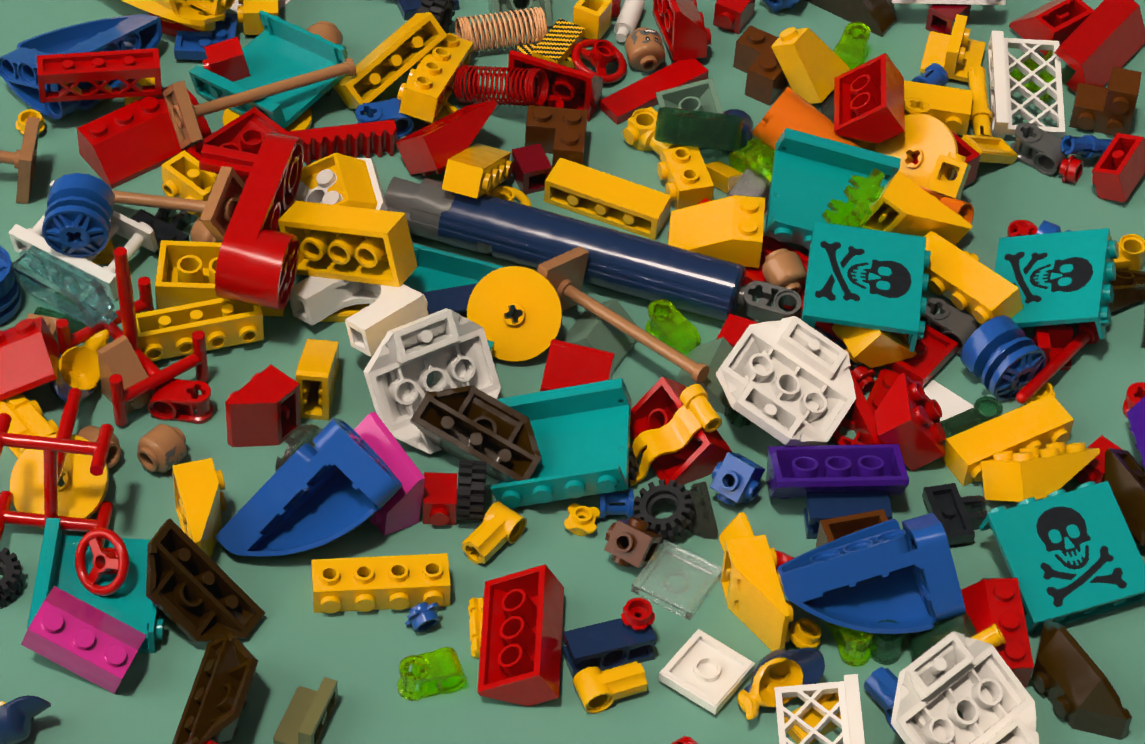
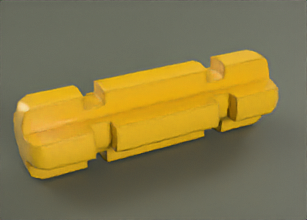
(475, 624)

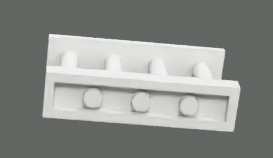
(137, 233)

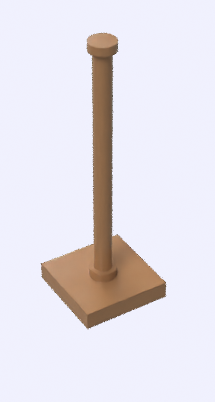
(185, 115)
(24, 159)
(215, 211)
(567, 276)

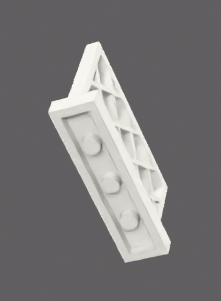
(1000, 83)
(848, 705)

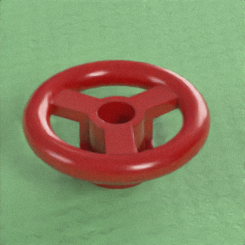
(600, 55)
(105, 561)

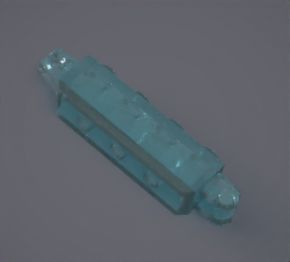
(63, 287)

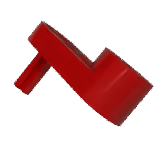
(255, 258)

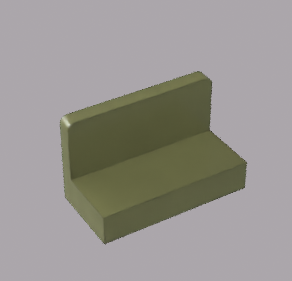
(307, 714)

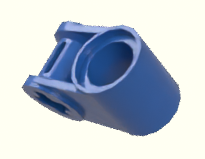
(385, 111)

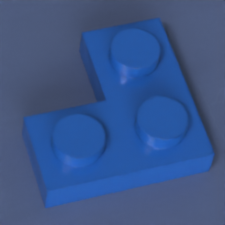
(191, 44)

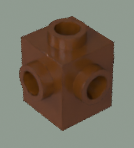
(631, 542)

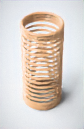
(537, 22)

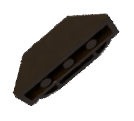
(876, 14)
(480, 429)
(1128, 486)
(195, 589)
(1077, 685)
(217, 693)

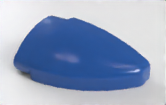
(106, 34)
(313, 497)
(878, 578)

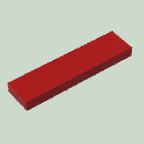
(642, 93)

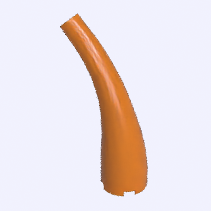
(797, 114)

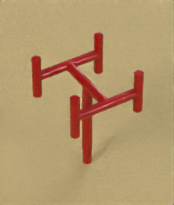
(127, 317)
(54, 457)

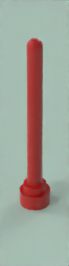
(1086, 334)

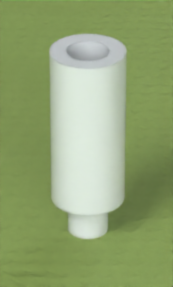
(628, 18)

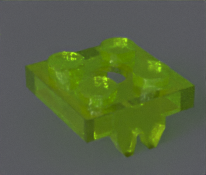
(856, 209)

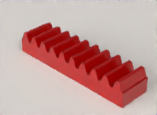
(349, 140)

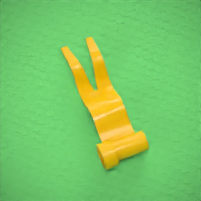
(677, 433)

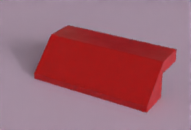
(1103, 42)

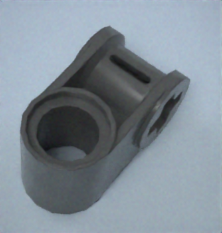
(1040, 150)
(949, 321)

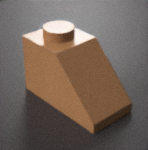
(121, 359)

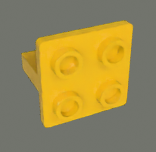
(954, 51)

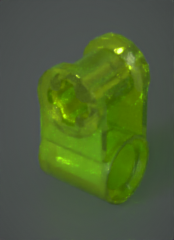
(853, 44)
(754, 157)
(671, 326)
(852, 644)
(434, 673)

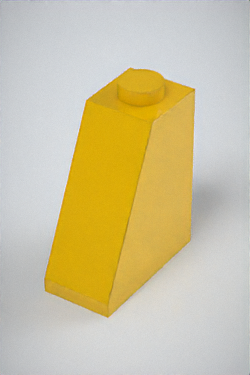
(808, 63)
(317, 378)

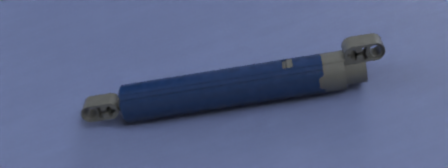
(614, 259)

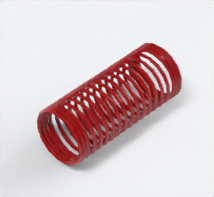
(528, 85)

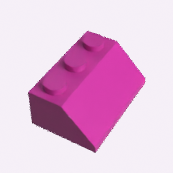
(405, 506)
(83, 639)

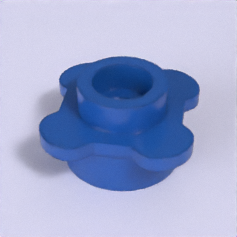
(423, 616)

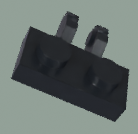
(162, 229)
(956, 513)

